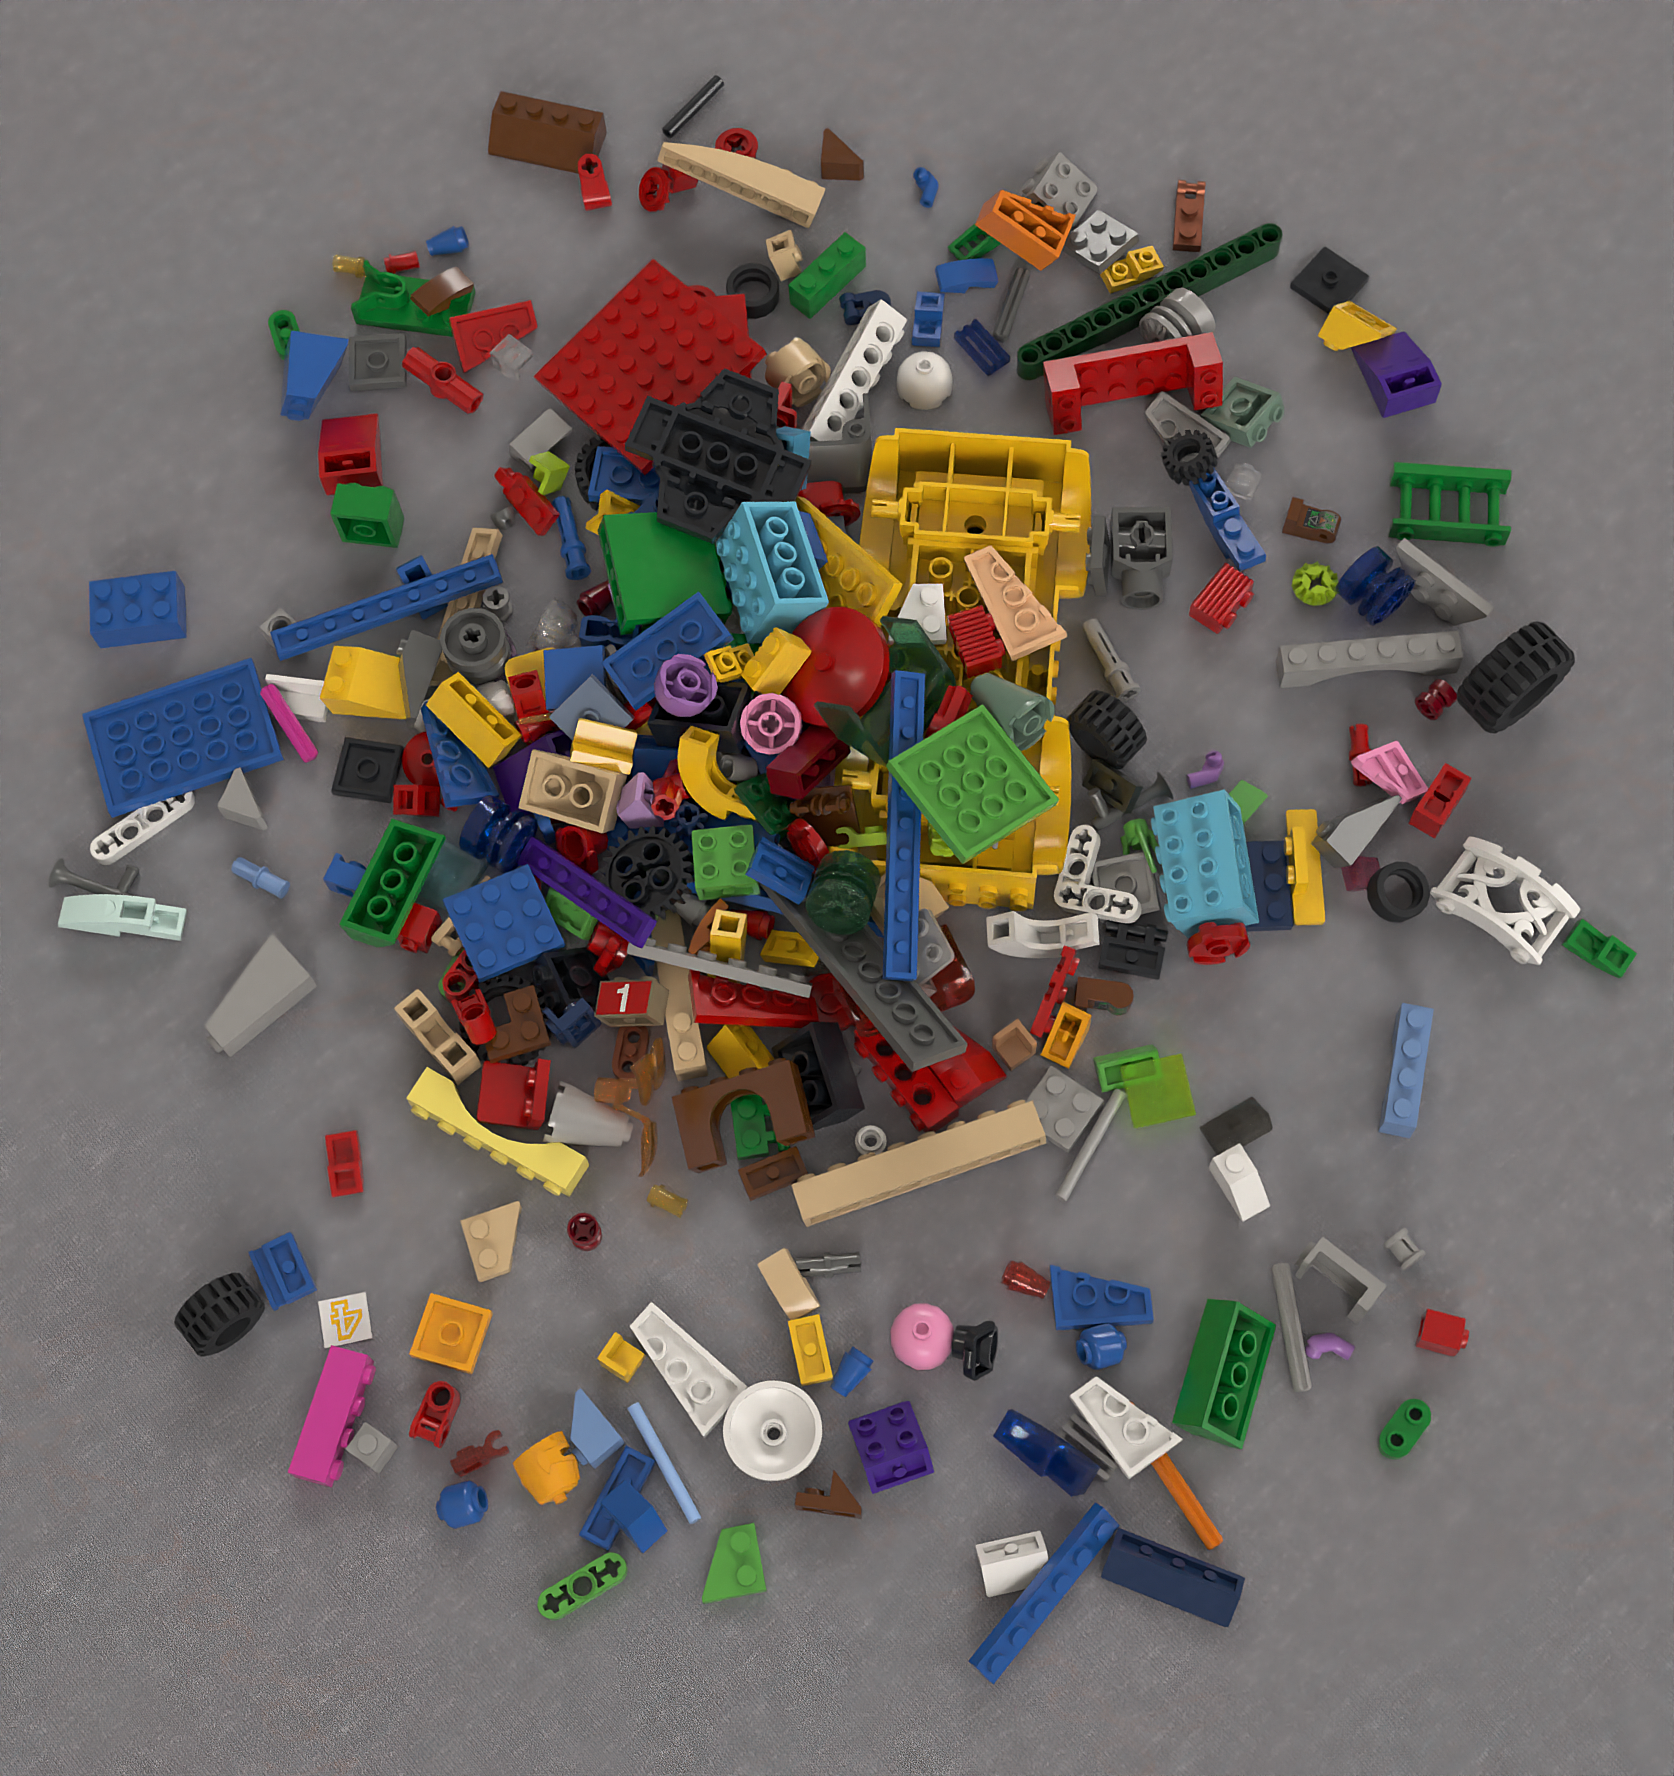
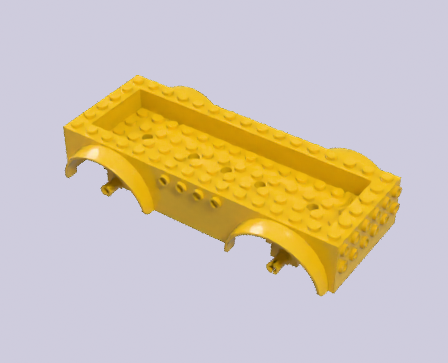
(915, 522)

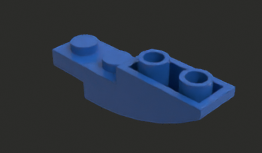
(1225, 523)

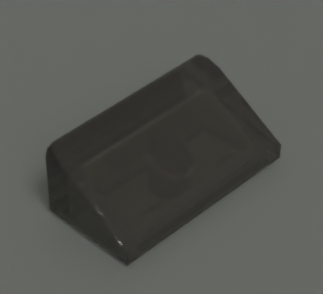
(1237, 1125)

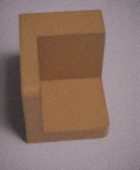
(1014, 1044)

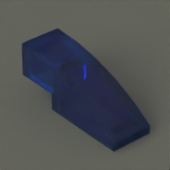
(1046, 1453)

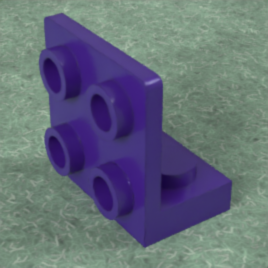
(891, 1446)

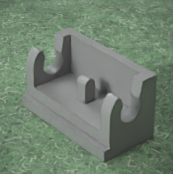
(539, 437)

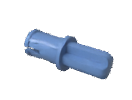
(260, 877)

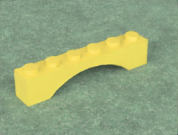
(550, 1162)

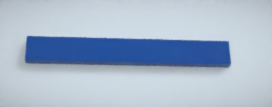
(386, 607)

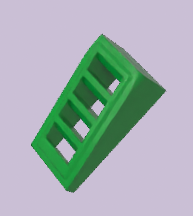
(972, 234)

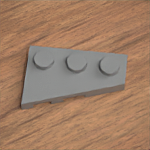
(1172, 417)

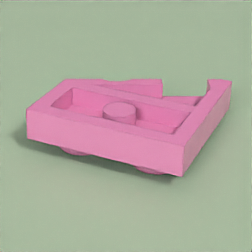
(1392, 771)

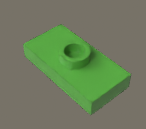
(570, 915)

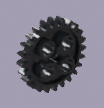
(649, 873)

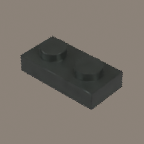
(1114, 786)

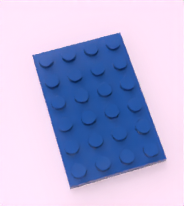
(181, 737)

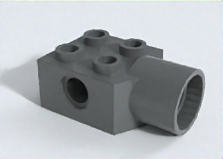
(1141, 553)

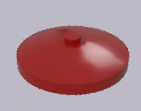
(845, 663)

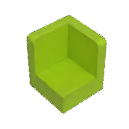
(549, 471)

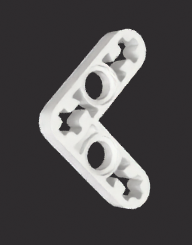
(1080, 883)

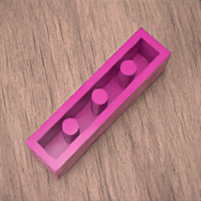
(331, 1416)

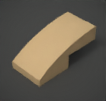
(788, 1284)

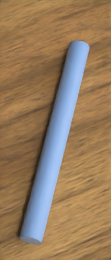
(664, 1463)

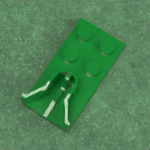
(387, 304)

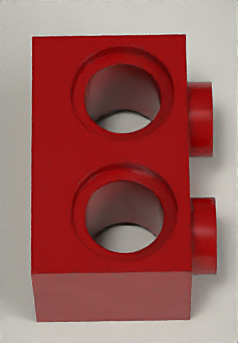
(1440, 800)

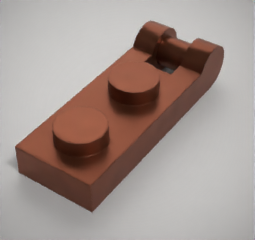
(1189, 216)

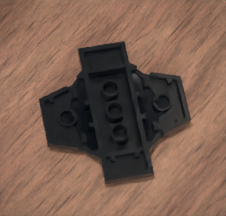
(716, 454)

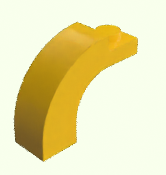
(703, 777)
(728, 937)

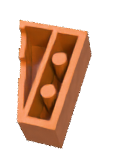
(1025, 228)

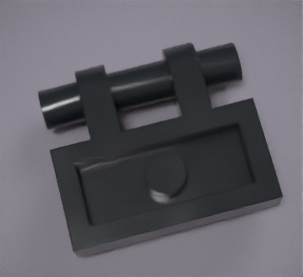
(1131, 956)

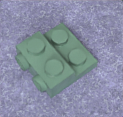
(1246, 411)

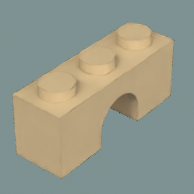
(437, 1037)

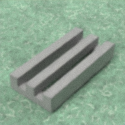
(1067, 1430)

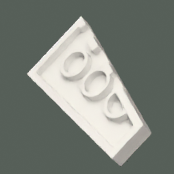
(690, 1370)

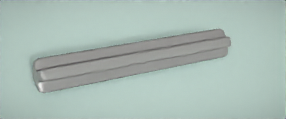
(1291, 1327)

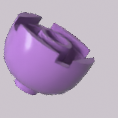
(684, 686)

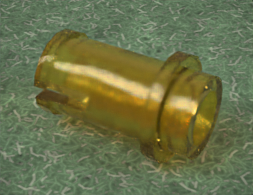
(349, 265)
(667, 1200)

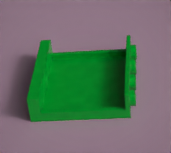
(657, 569)

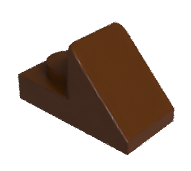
(839, 1502)

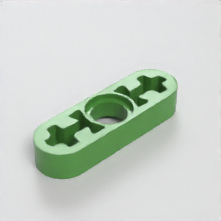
(556, 1592)

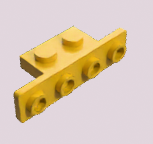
(1304, 867)

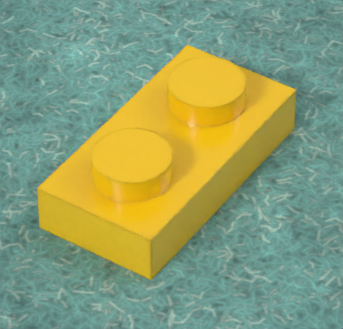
(789, 949)
(810, 1350)

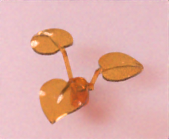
(649, 1076)

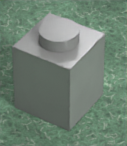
(371, 1447)

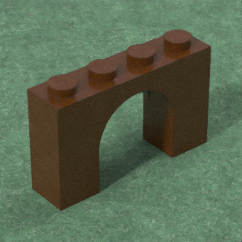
(701, 1109)

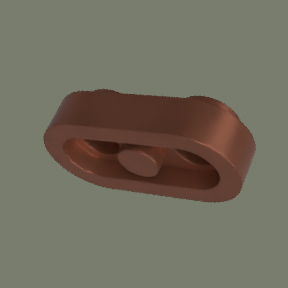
(628, 1052)

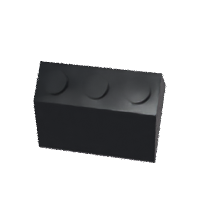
(719, 717)
(824, 1072)

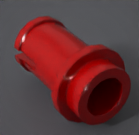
(401, 262)

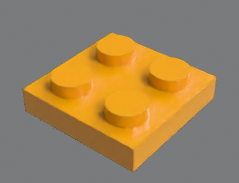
(451, 1333)

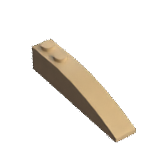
(748, 179)
(683, 1033)

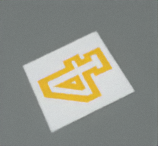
(345, 1319)

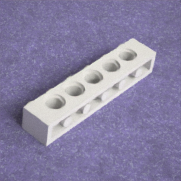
(878, 320)

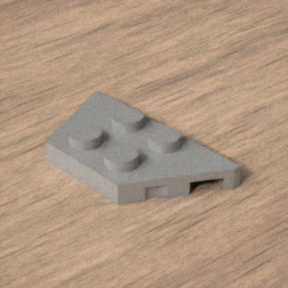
(1440, 589)

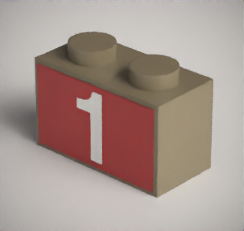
(631, 1002)

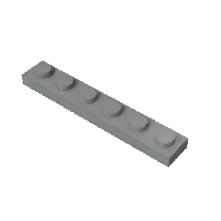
(733, 969)

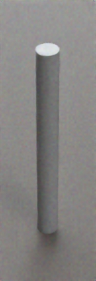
(1090, 1145)

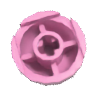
(771, 723)
(922, 1336)

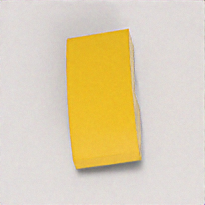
(1134, 269)
(728, 662)

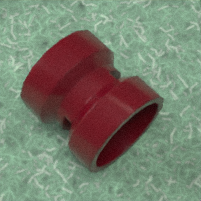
(1435, 699)
(581, 1226)

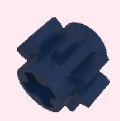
(688, 811)

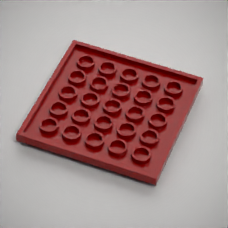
(644, 343)

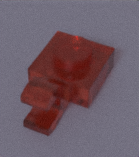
(473, 1458)

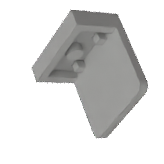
(1060, 186)
(933, 951)

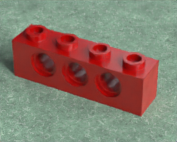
(926, 1117)

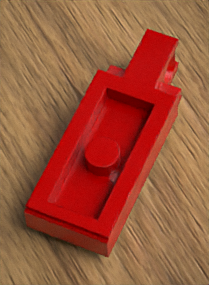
(527, 500)

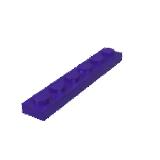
(587, 892)

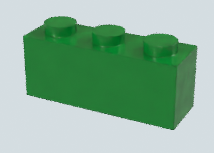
(827, 275)

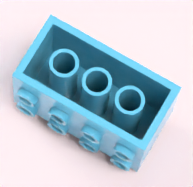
(770, 568)
(1204, 862)

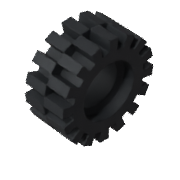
(1195, 468)

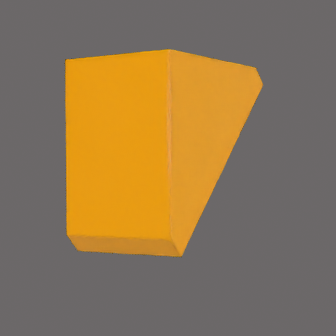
(1066, 1035)

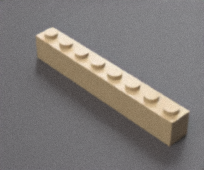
(919, 1162)

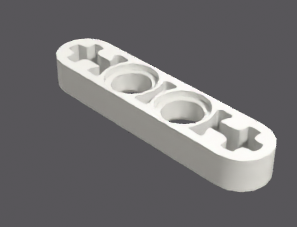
(145, 828)

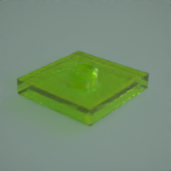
(1157, 1091)

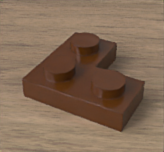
(524, 1032)

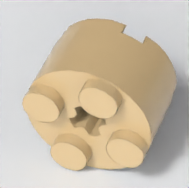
(800, 366)

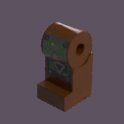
(1311, 522)
(1103, 995)

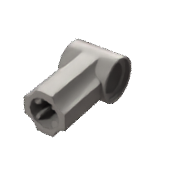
(736, 766)

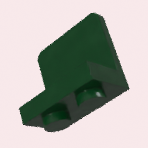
(768, 808)

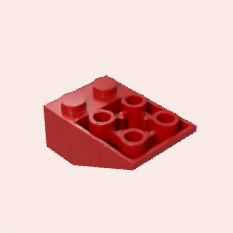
(350, 452)

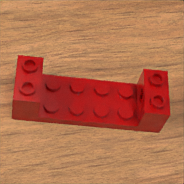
(1132, 372)

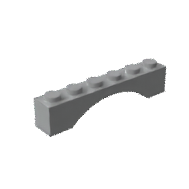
(1417, 653)

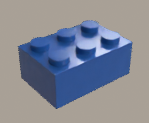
(137, 609)

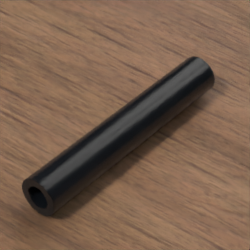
(693, 106)

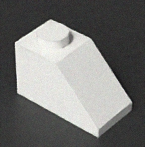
(1240, 1182)

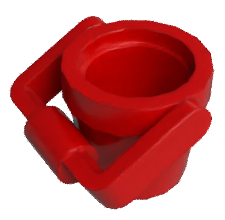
(581, 846)
(609, 947)

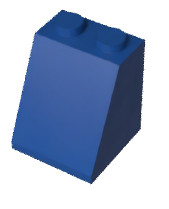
(308, 371)

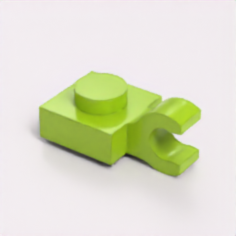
(873, 836)

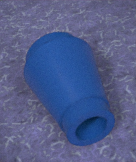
(448, 242)
(851, 1371)

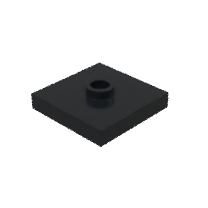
(1329, 280)
(367, 770)

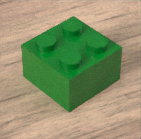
(367, 515)

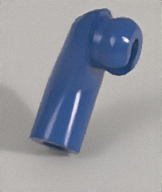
(927, 184)

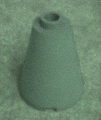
(1014, 708)

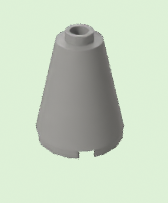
(583, 1121)

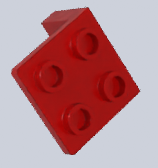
(513, 1094)

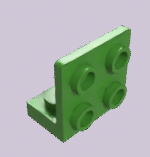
(722, 861)

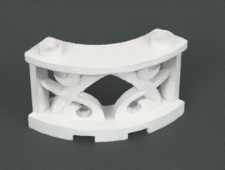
(1488, 859)

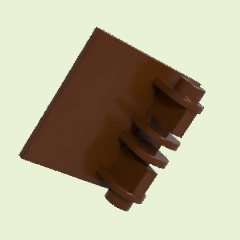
(827, 811)

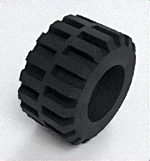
(1107, 729)
(219, 1314)

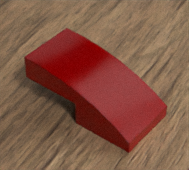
(345, 1163)

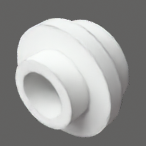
(870, 1132)

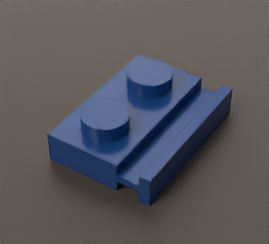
(780, 870)
(282, 1271)

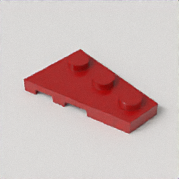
(1056, 992)

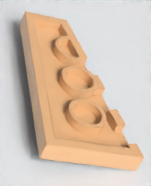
(1017, 614)

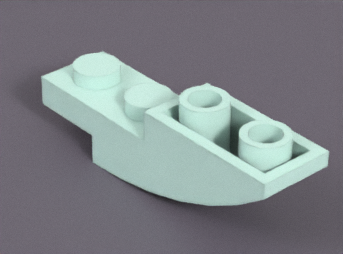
(122, 913)

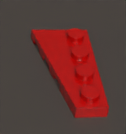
(737, 1004)

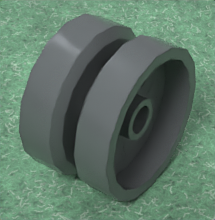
(475, 645)

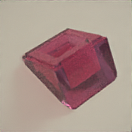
(1359, 873)

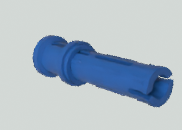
(572, 548)

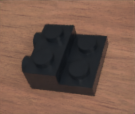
(568, 978)

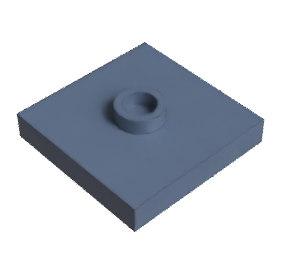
(593, 703)

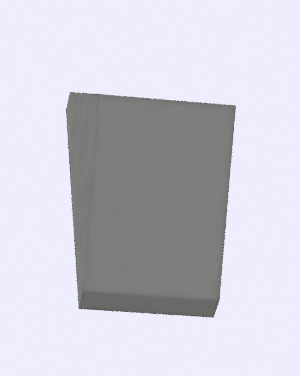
(240, 803)

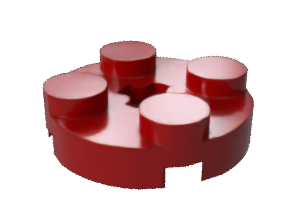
(1216, 942)

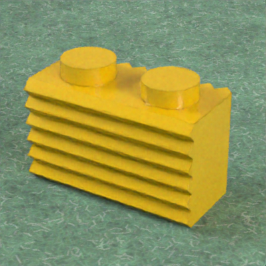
(775, 662)

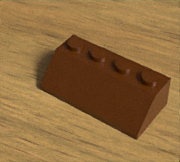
(544, 132)

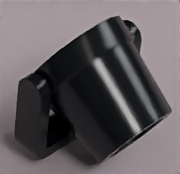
(976, 1346)

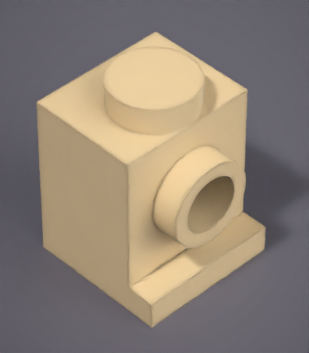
(784, 255)

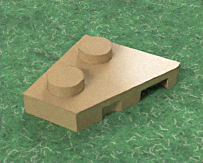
(492, 1240)

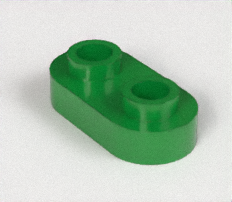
(281, 336)
(1405, 1428)

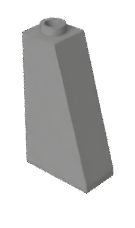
(258, 998)

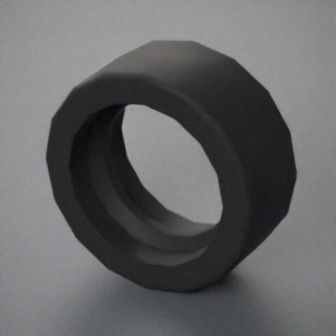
(755, 272)
(1417, 883)

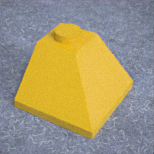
(1351, 326)

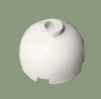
(924, 380)

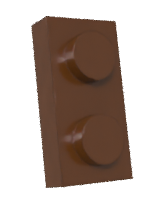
(772, 1173)

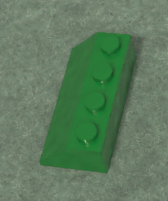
(391, 884)
(1224, 1373)

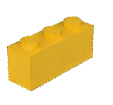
(473, 719)

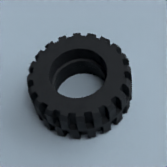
(1515, 677)

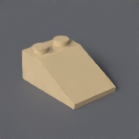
(572, 791)

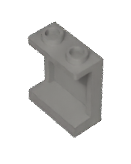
(1344, 1273)

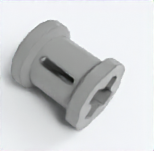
(498, 595)
(1404, 1249)

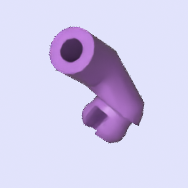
(1210, 772)

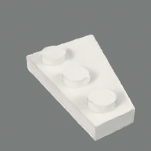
(1124, 1430)

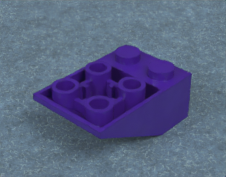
(1397, 374)
(513, 770)

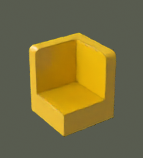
(620, 1358)

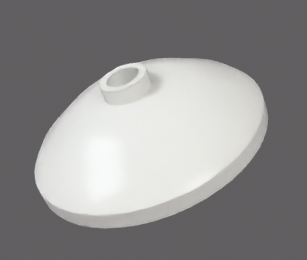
(770, 1407)

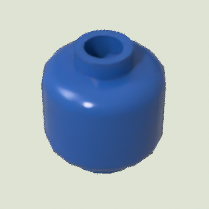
(1101, 1346)
(462, 1504)

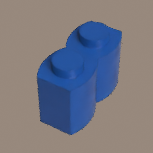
(601, 631)

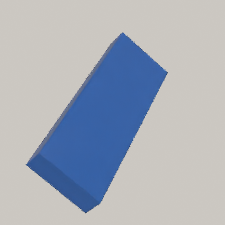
(600, 1526)

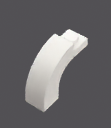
(1031, 938)

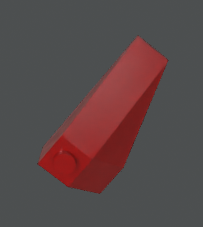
(968, 1073)

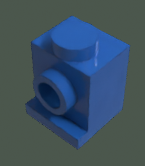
(344, 876)

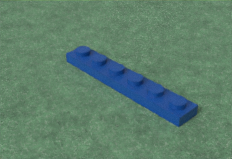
(1044, 1593)

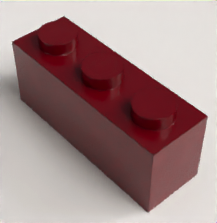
(806, 762)

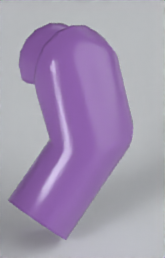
(1328, 1342)

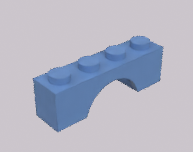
(1407, 1070)

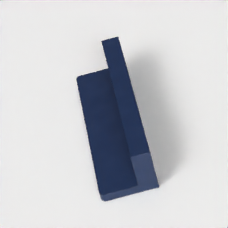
(1173, 1577)

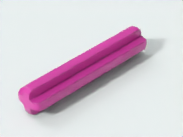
(289, 723)

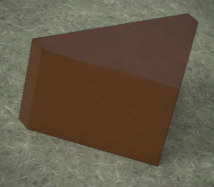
(838, 160)

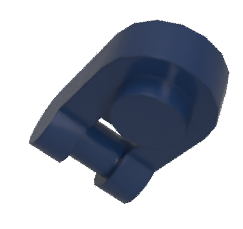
(851, 301)

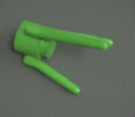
(1139, 838)

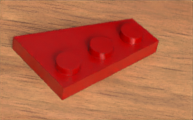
(483, 330)

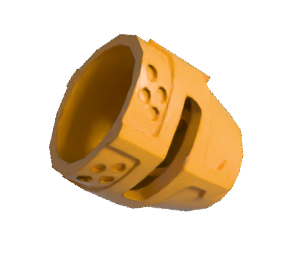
(547, 1471)

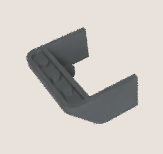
(844, 459)

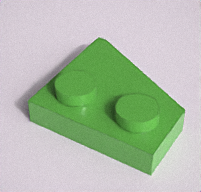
(735, 1565)

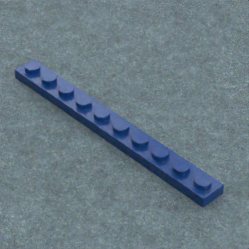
(903, 835)

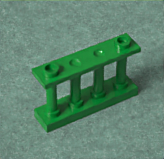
(1449, 478)

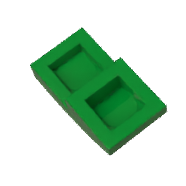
(1598, 950)

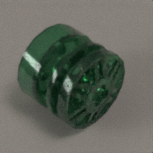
(843, 892)

